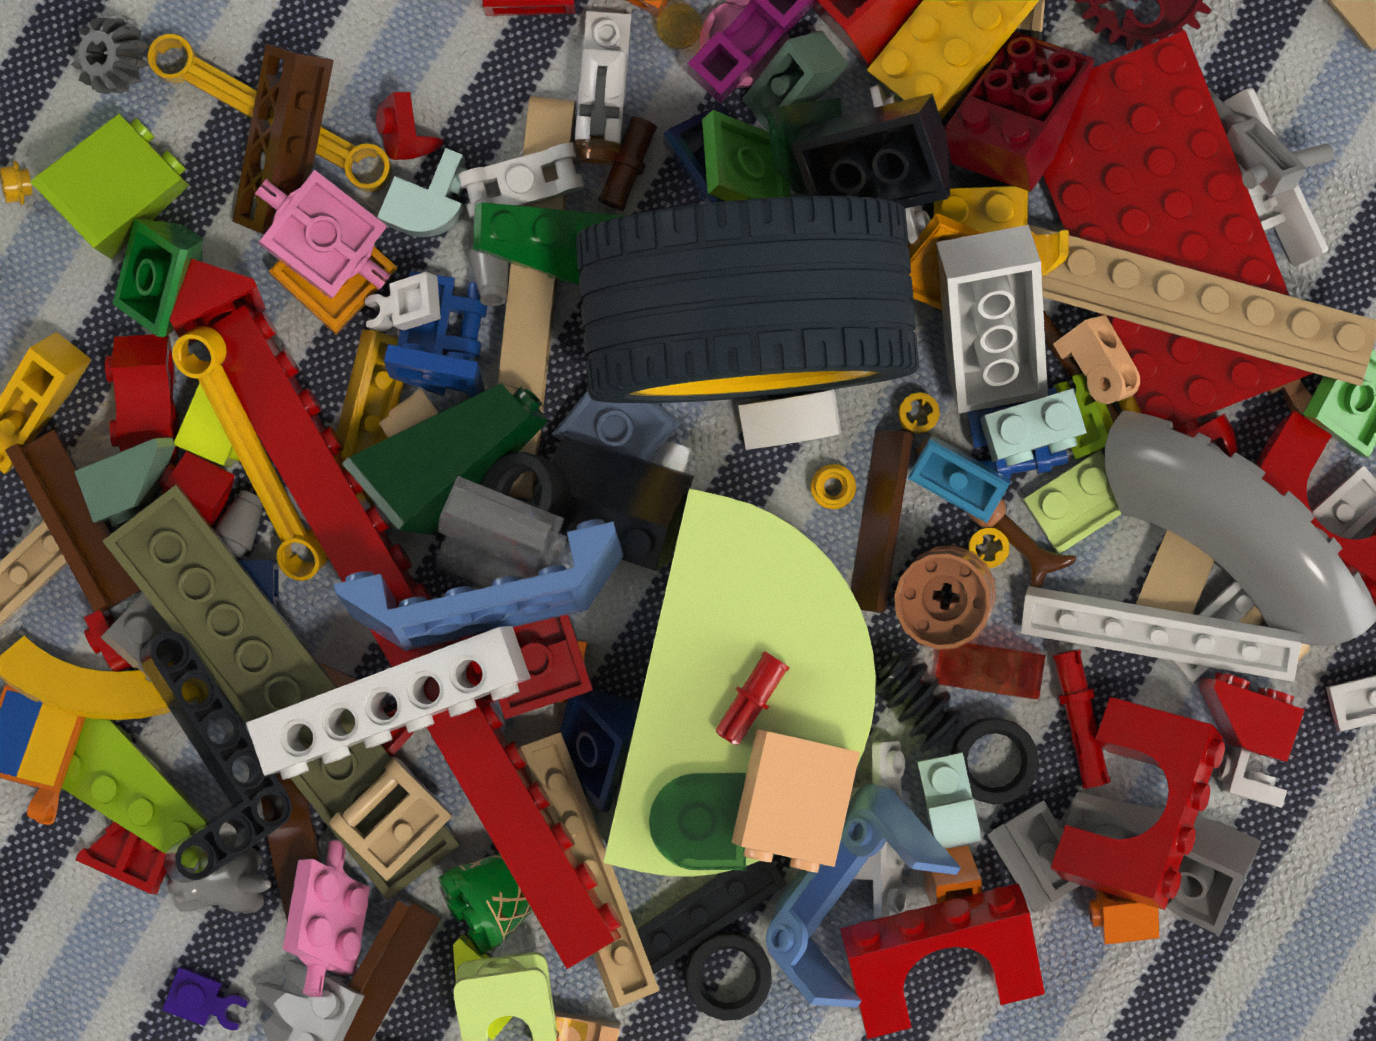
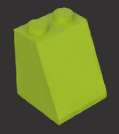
(111, 182)

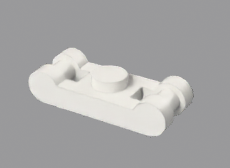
(523, 180)

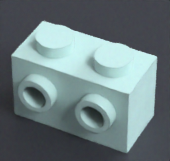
(1033, 425)

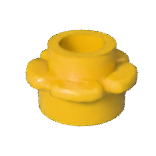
(15, 183)

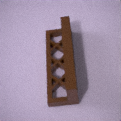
(292, 137)
(53, 486)
(389, 964)

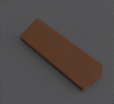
(881, 519)

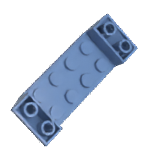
(506, 603)

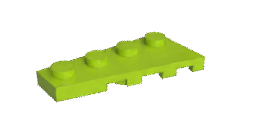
(130, 789)

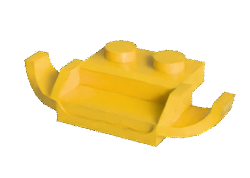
(999, 209)

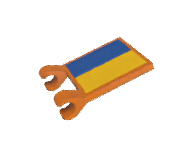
(36, 749)

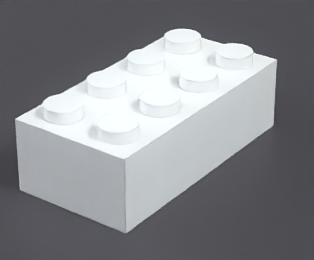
(993, 318)

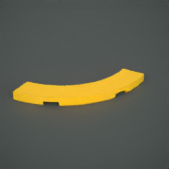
(83, 690)

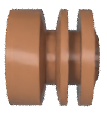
(925, 613)

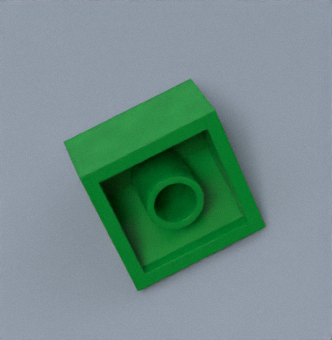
(155, 271)

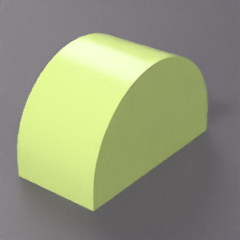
(732, 592)

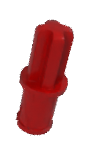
(751, 699)

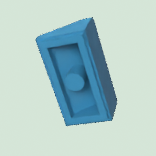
(959, 478)

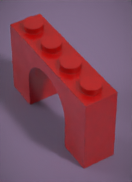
(1288, 463)
(1149, 863)
(888, 947)

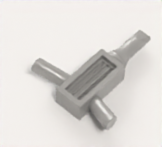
(1264, 155)

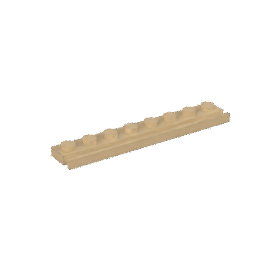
(1212, 309)

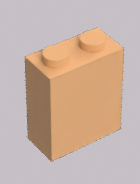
(794, 800)

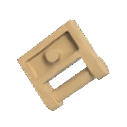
(401, 830)

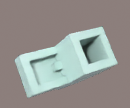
(422, 210)
(949, 800)

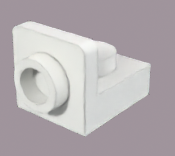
(1257, 786)

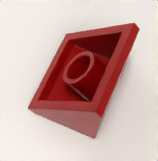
(211, 295)

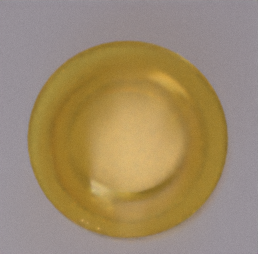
(679, 26)

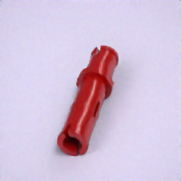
(1081, 718)

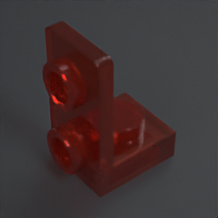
(991, 670)

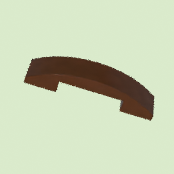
(292, 841)

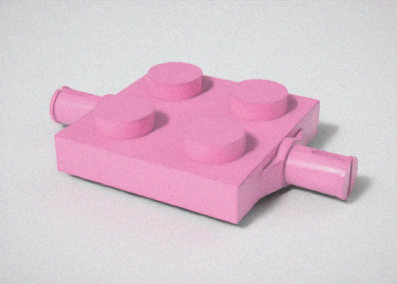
(322, 234)
(326, 918)

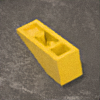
(37, 391)

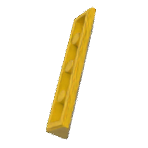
(368, 396)

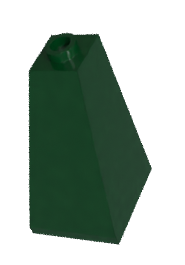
(417, 468)

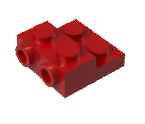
(552, 663)

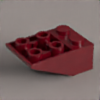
(1018, 111)

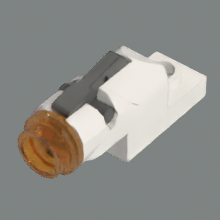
(602, 86)

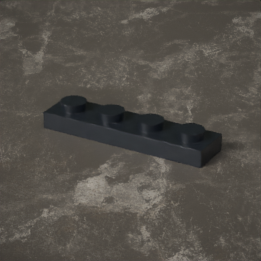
(707, 911)

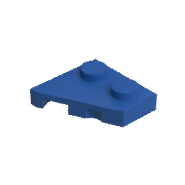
(433, 371)

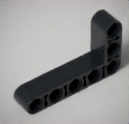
(218, 759)

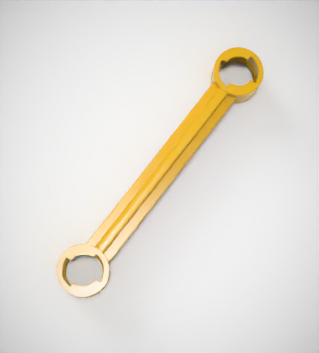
(243, 97)
(249, 451)

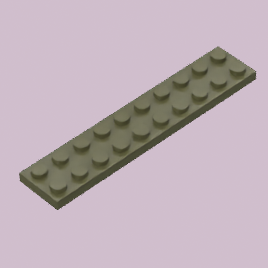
(254, 657)

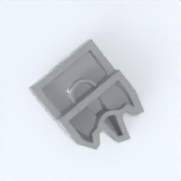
(307, 1017)

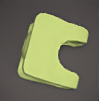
(505, 987)

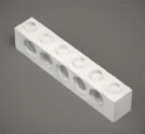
(277, 733)

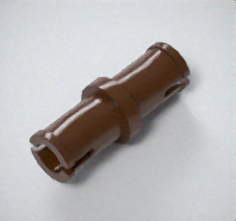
(628, 163)

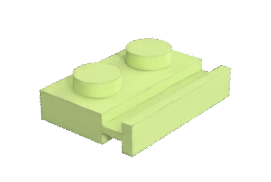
(1074, 503)

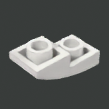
(789, 419)

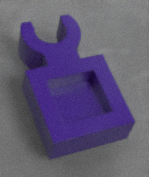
(198, 997)

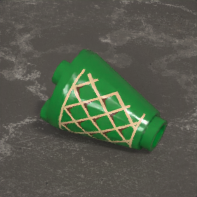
(487, 900)

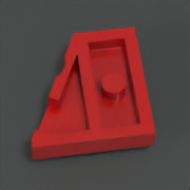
(126, 859)

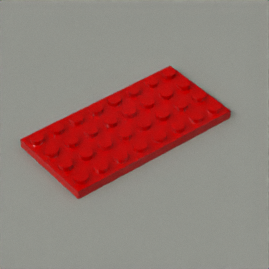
(1159, 179)

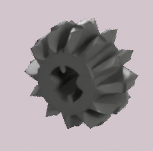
(110, 55)

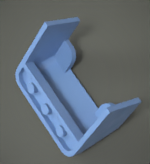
(871, 820)

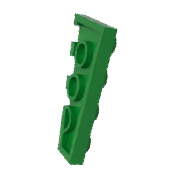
(533, 236)

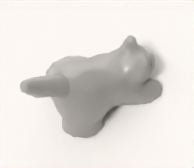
(232, 886)

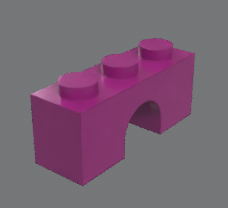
(743, 44)

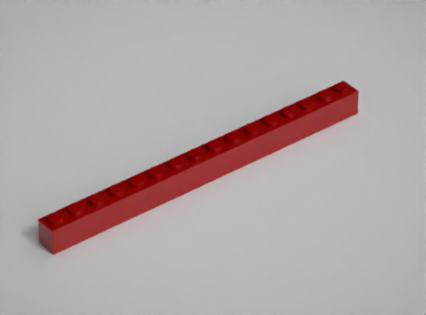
(356, 542)

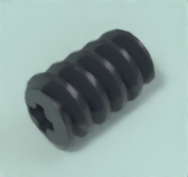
(917, 698)

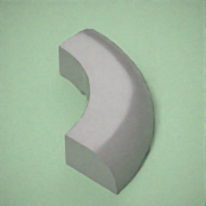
(1241, 524)

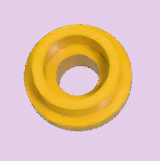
(847, 482)

